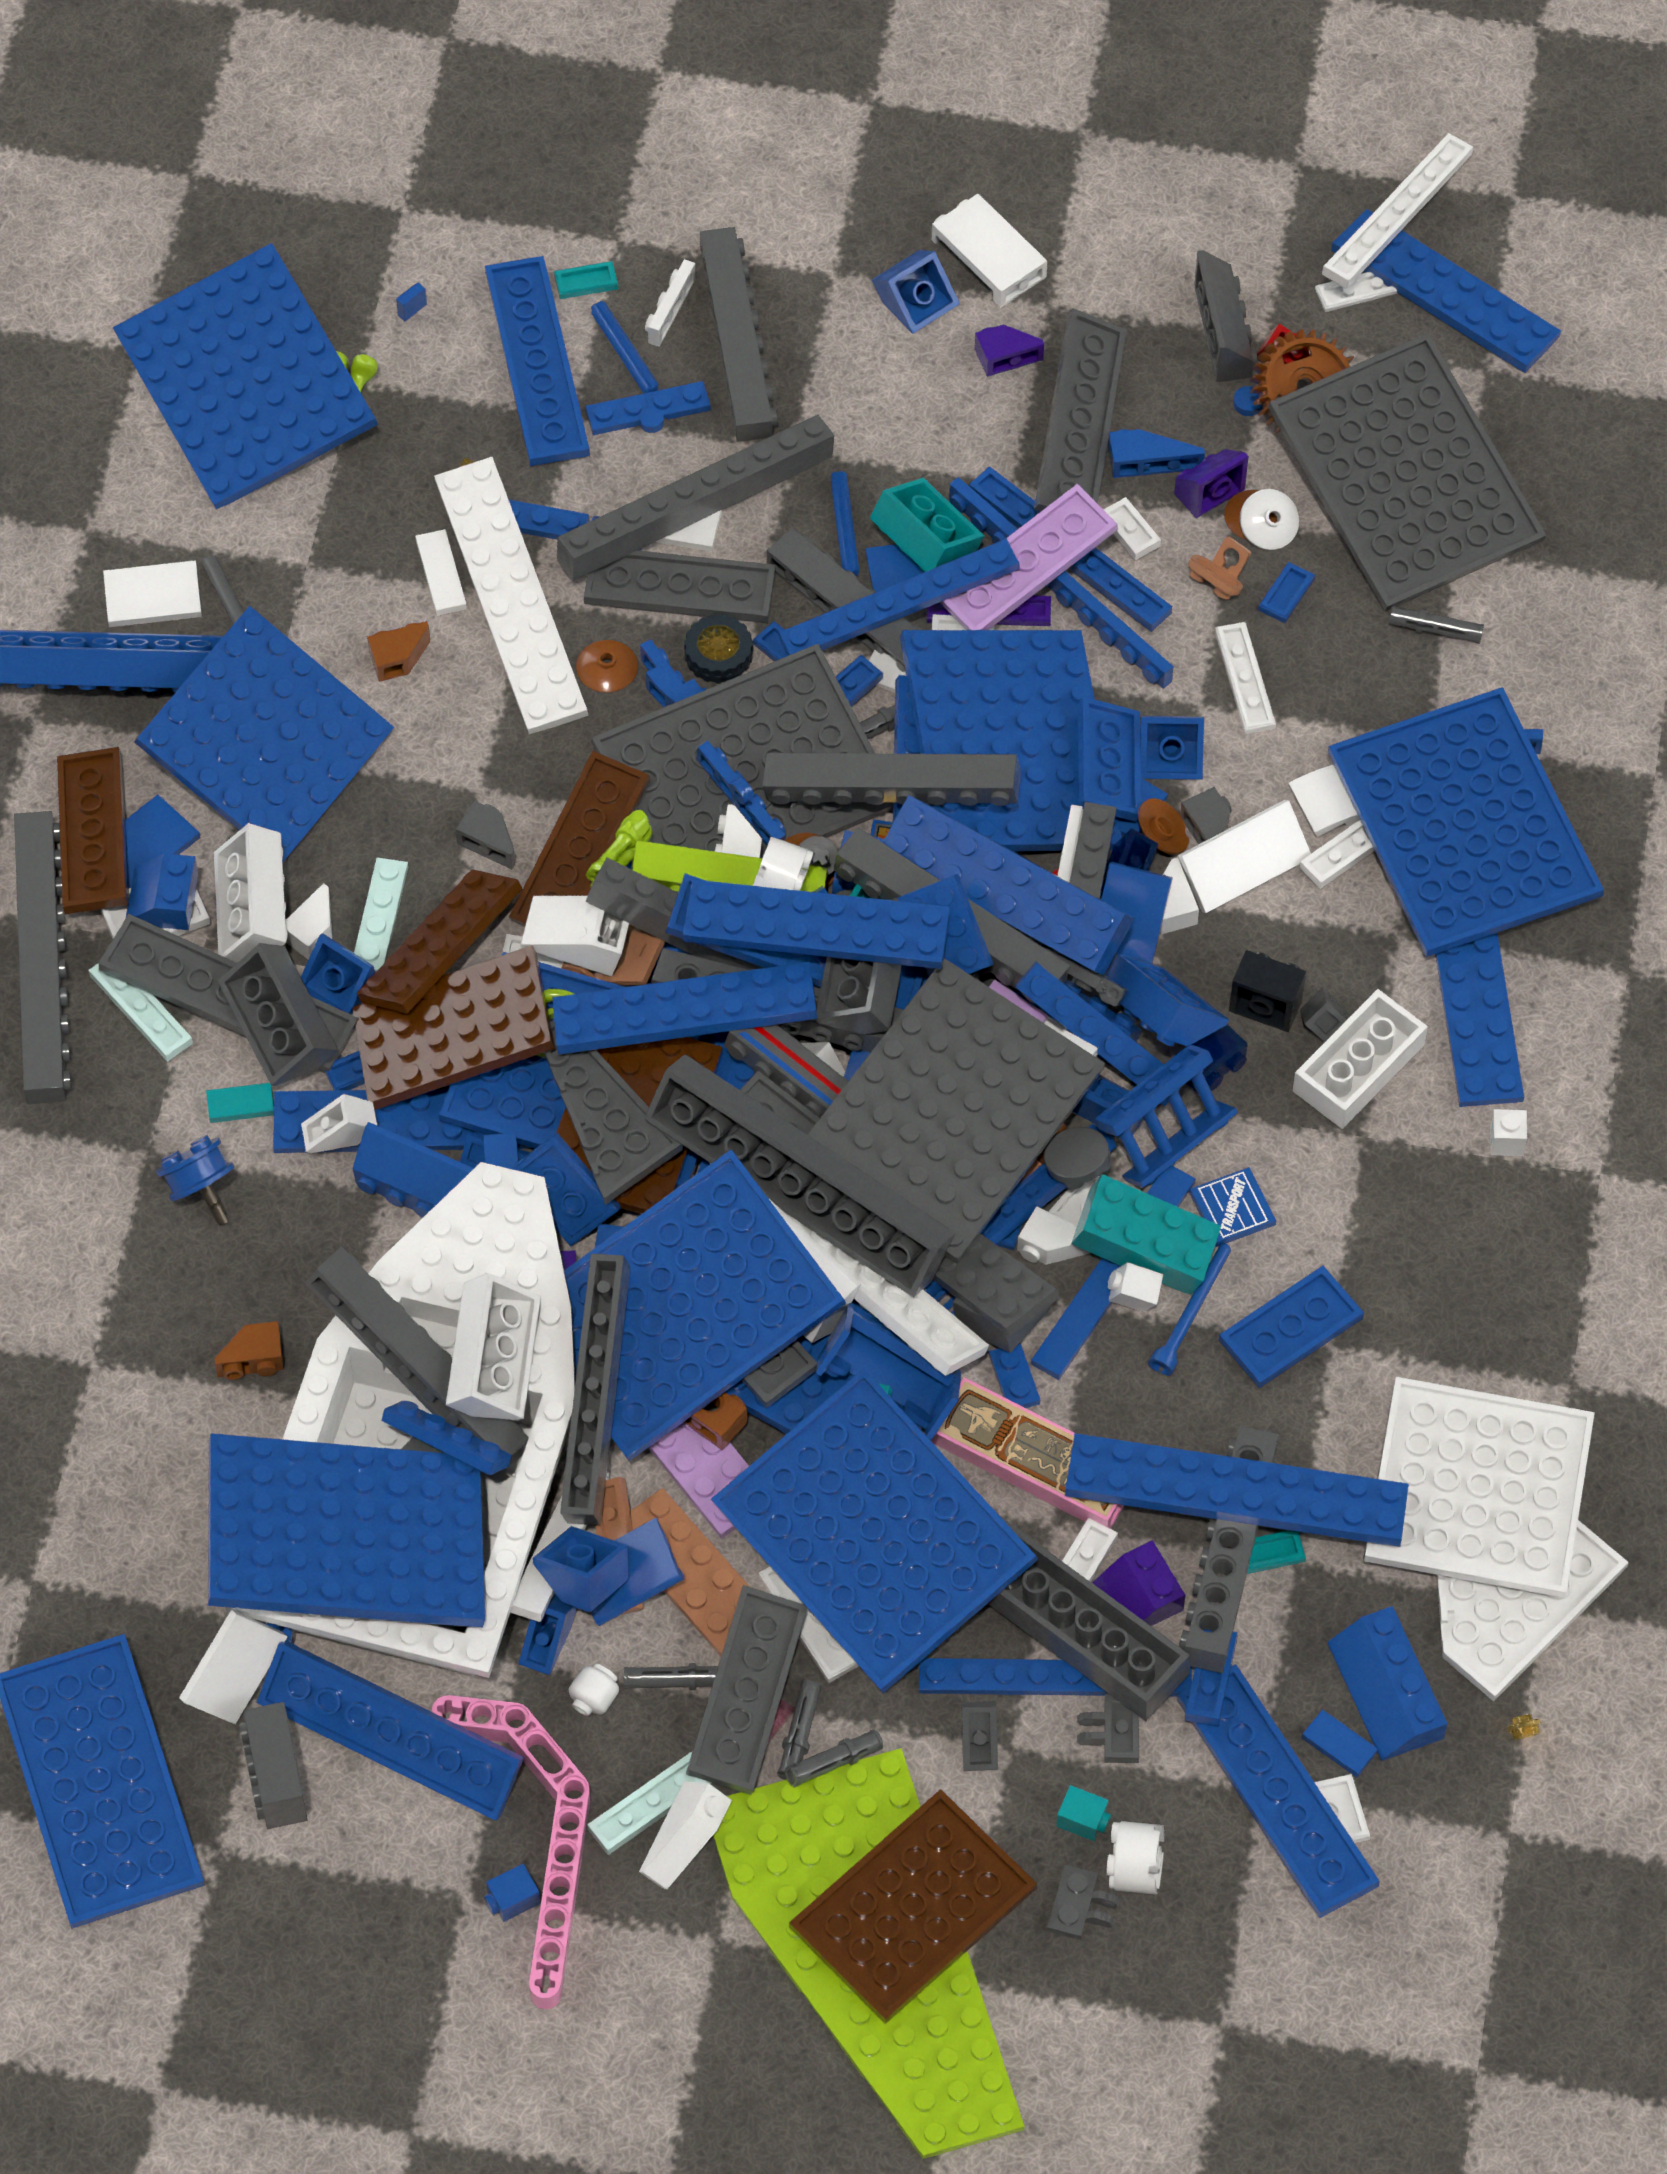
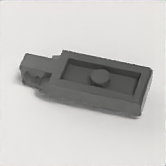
(1109, 991)

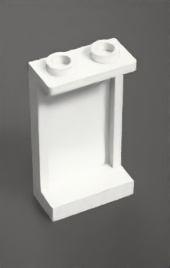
(991, 248)

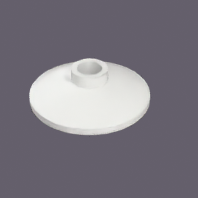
(1256, 521)

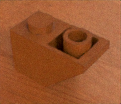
(398, 650)
(251, 1351)

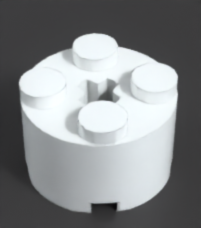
(783, 865)
(1136, 1857)

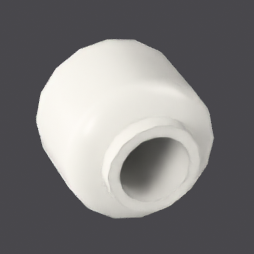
(593, 1690)

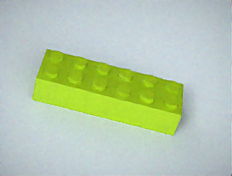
(669, 864)

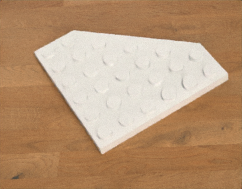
(1500, 1630)

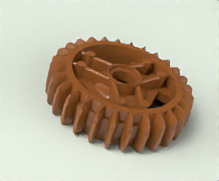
(1280, 379)

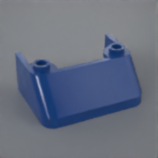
(866, 1343)

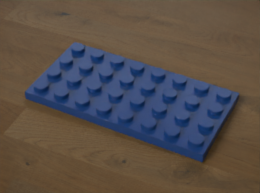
(98, 1781)

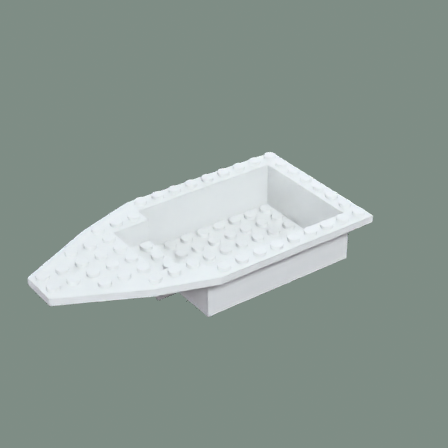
(486, 1224)

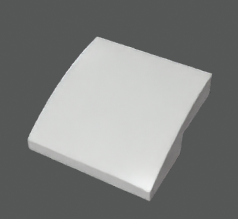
(1324, 800)

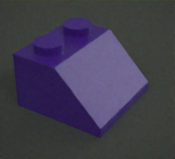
(1212, 481)
(1143, 1584)

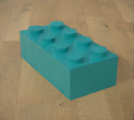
(1146, 1232)

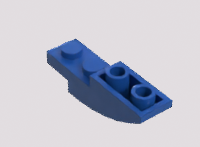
(661, 680)

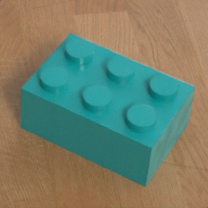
(925, 524)

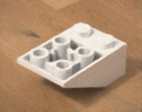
(575, 932)

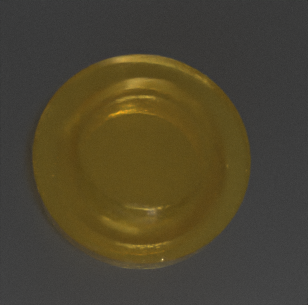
(1524, 1727)

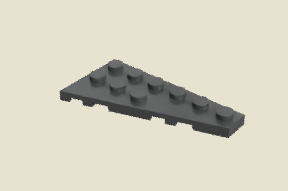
(608, 1121)

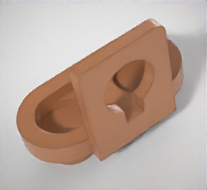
(1216, 573)

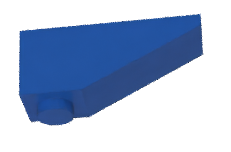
(1147, 453)

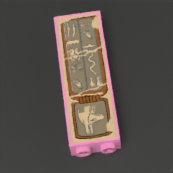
(1017, 1449)

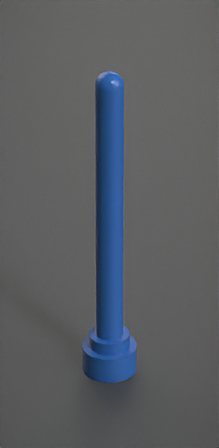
(1167, 1355)

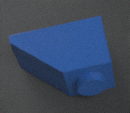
(546, 1638)

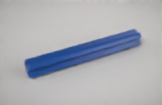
(624, 347)
(844, 522)

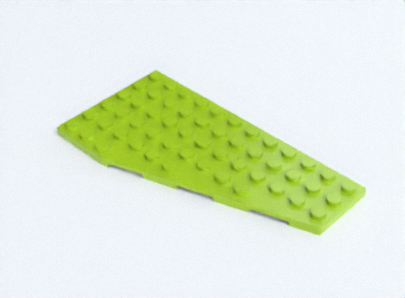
(937, 2056)

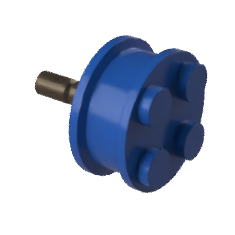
(196, 1172)

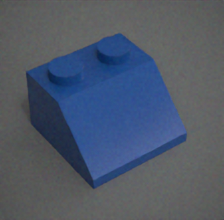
(916, 290)
(164, 891)
(583, 1567)

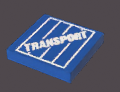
(1234, 1204)

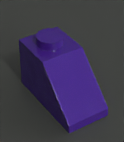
(1006, 348)

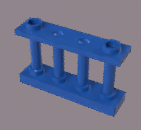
(1142, 1102)

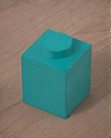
(1083, 1813)

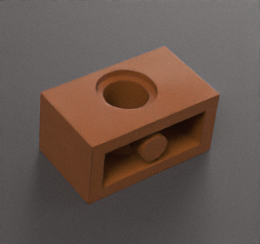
(722, 1424)

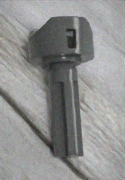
(824, 852)

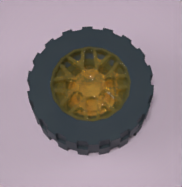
(718, 648)

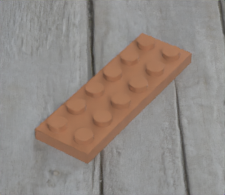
(710, 1582)

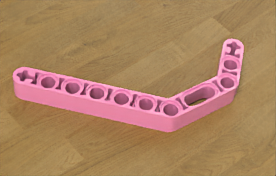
(561, 1841)

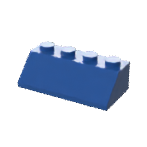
(1163, 1002)
(404, 1170)
(1388, 1684)

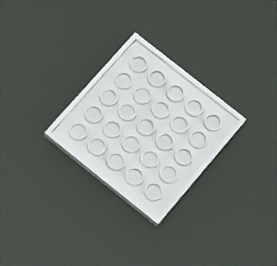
(1487, 1485)

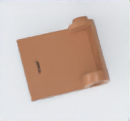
(636, 960)

